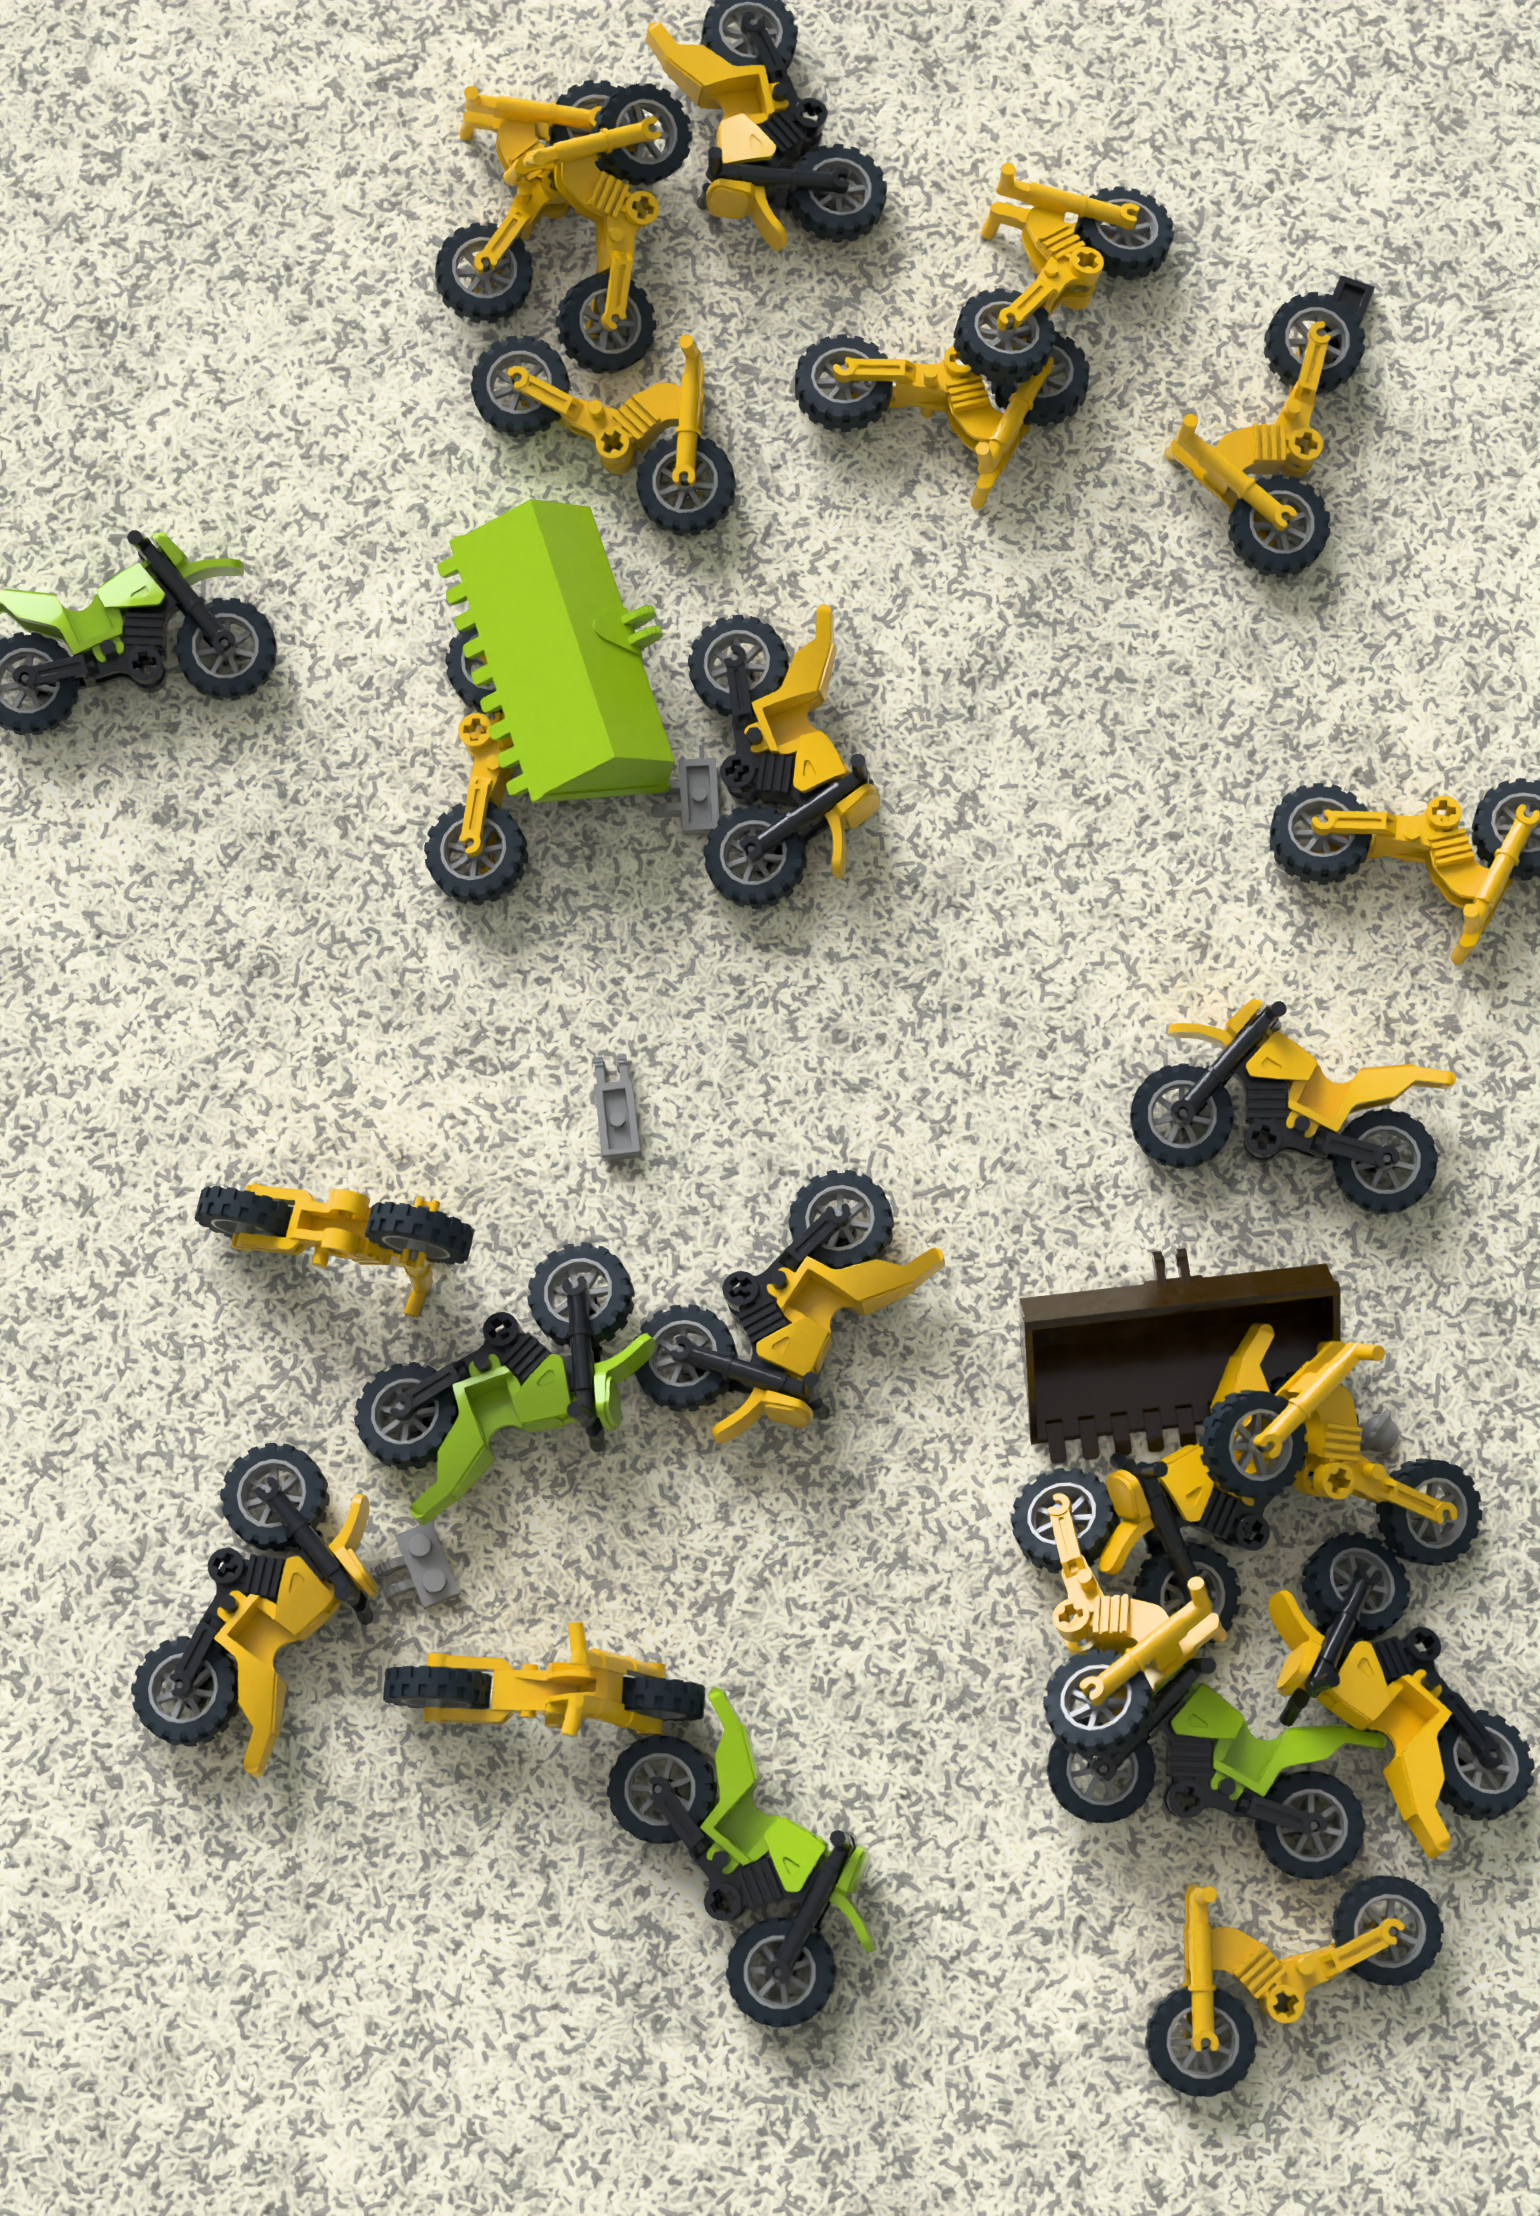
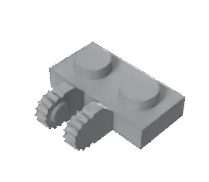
(698, 797)
(426, 1565)

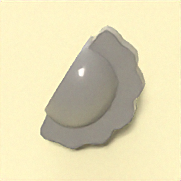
(1379, 1433)

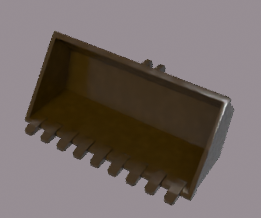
(1159, 1349)

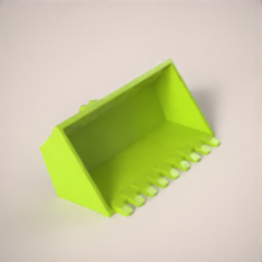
(559, 655)

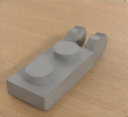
(616, 1113)

